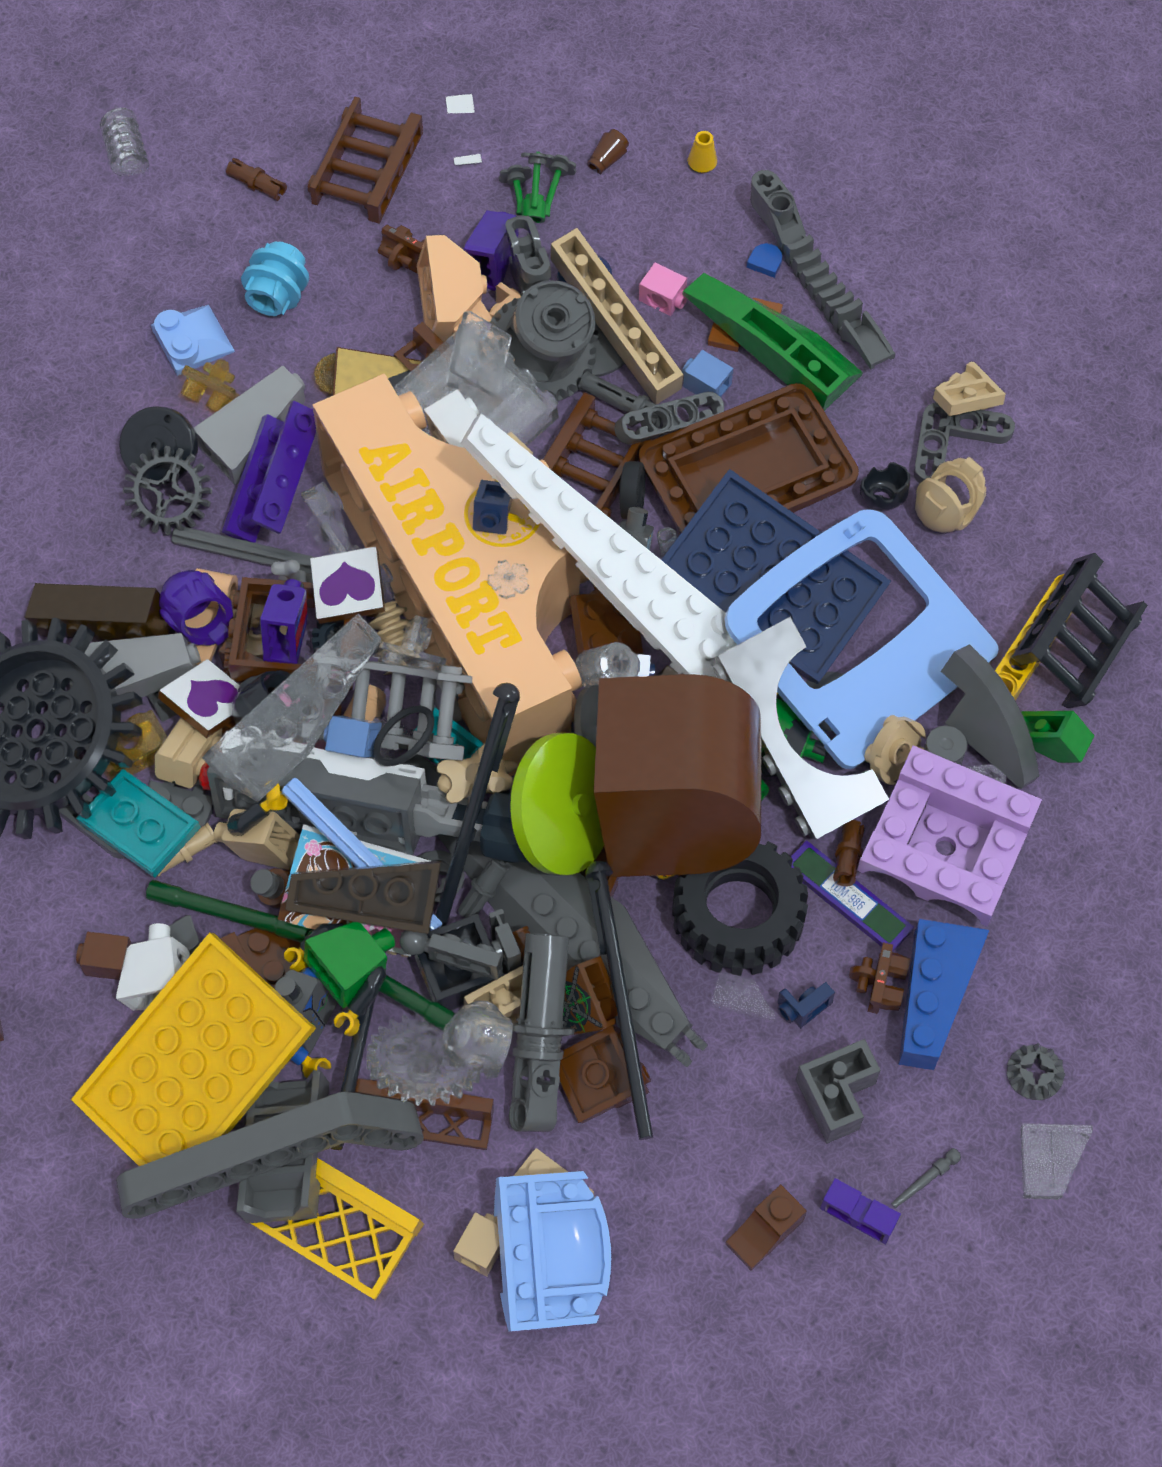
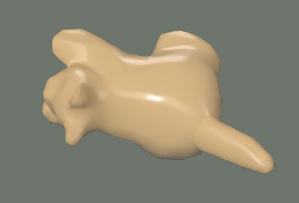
(459, 777)

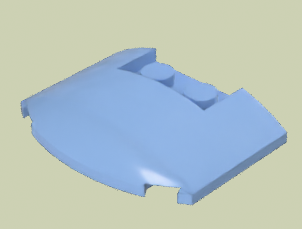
(551, 1250)

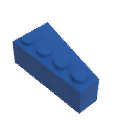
(938, 978)

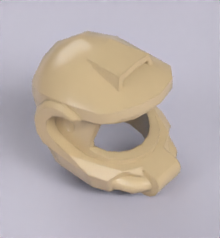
(939, 505)

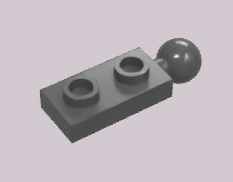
(452, 951)

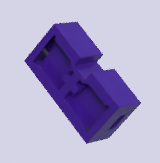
(860, 1212)

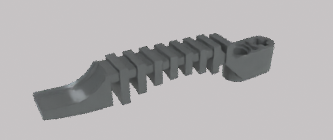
(780, 214)

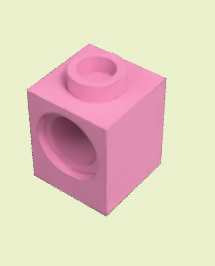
(663, 289)

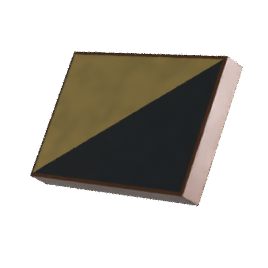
(358, 366)

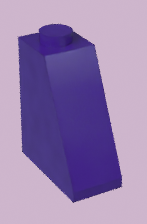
(490, 246)

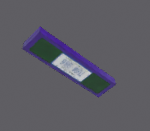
(852, 902)

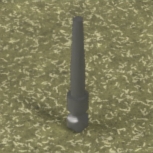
(939, 1167)

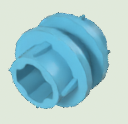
(275, 278)

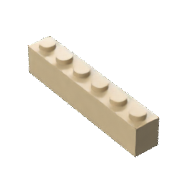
(617, 317)

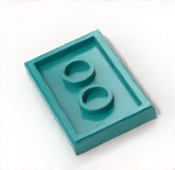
(140, 823)

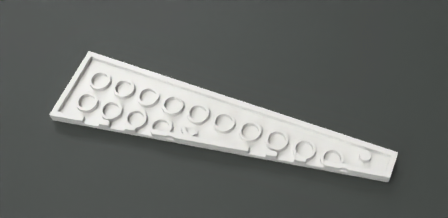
(630, 576)

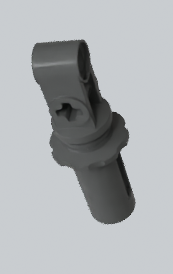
(539, 1033)

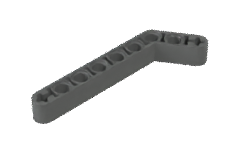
(266, 1146)

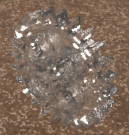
(412, 1063)

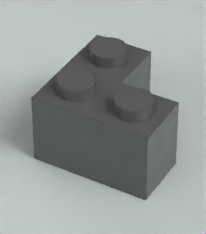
(830, 1086)

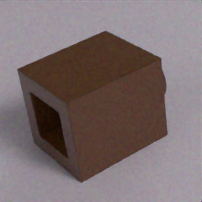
(102, 955)

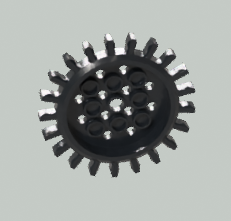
(48, 669)

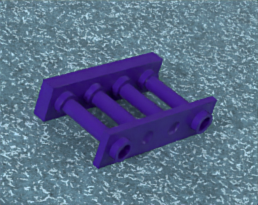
(271, 474)

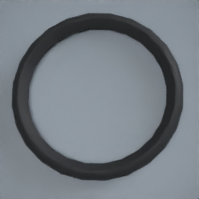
(416, 748)

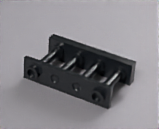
(1052, 624)

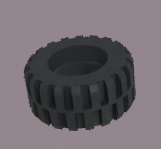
(750, 946)

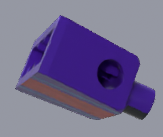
(284, 607)

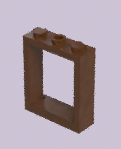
(255, 592)

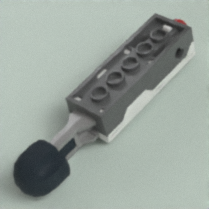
(380, 804)

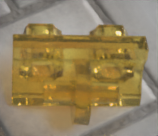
(198, 382)

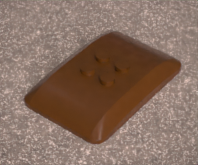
(773, 442)

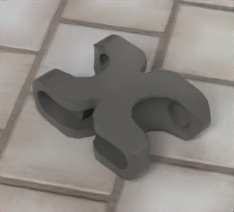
(528, 258)

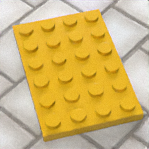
(193, 1057)

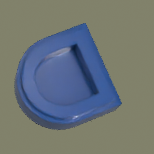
(765, 259)

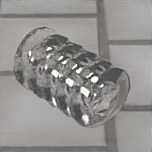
(124, 142)
(607, 662)

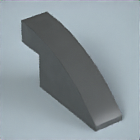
(991, 717)

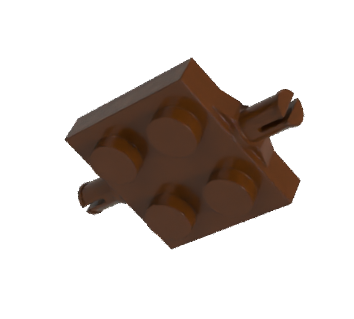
(600, 623)

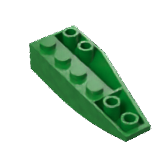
(775, 340)

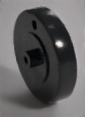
(156, 429)

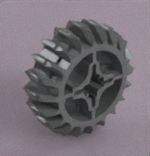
(176, 463)

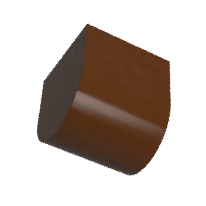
(677, 774)

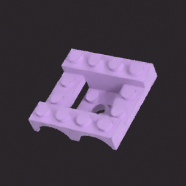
(966, 808)

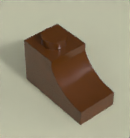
(766, 1227)

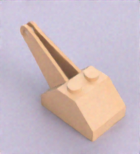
(449, 285)

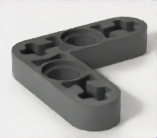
(951, 427)

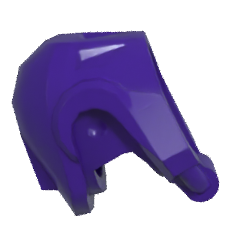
(187, 596)

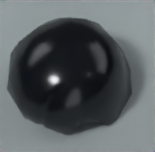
(892, 480)

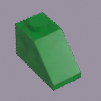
(1058, 735)

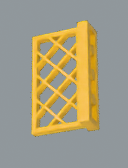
(363, 1201)

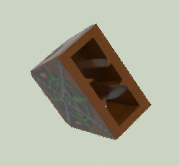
(589, 997)

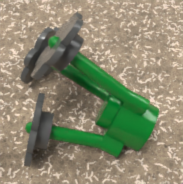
(534, 203)

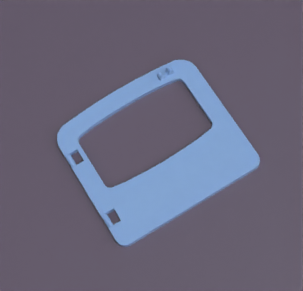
(897, 678)

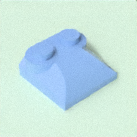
(191, 337)

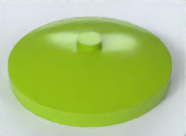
(556, 805)

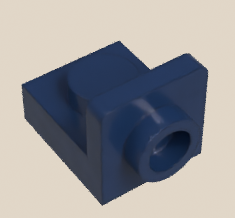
(491, 508)
(810, 1004)

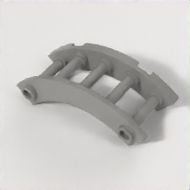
(438, 745)

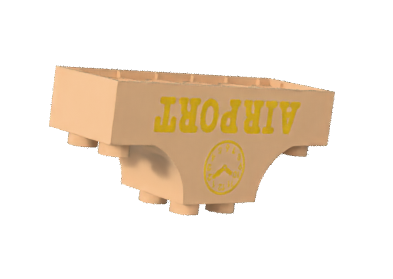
(417, 509)

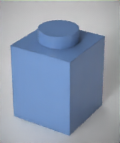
(707, 374)
(351, 736)

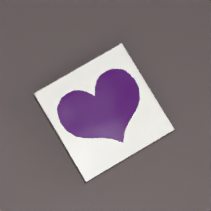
(347, 585)
(202, 697)

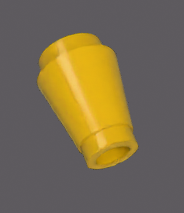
(703, 153)

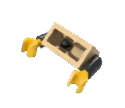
(259, 833)

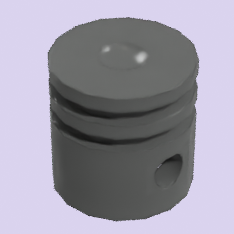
(947, 743)

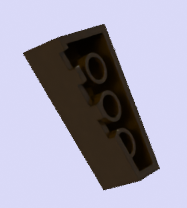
(105, 610)
(374, 895)

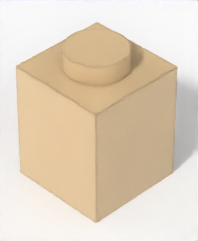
(479, 1244)

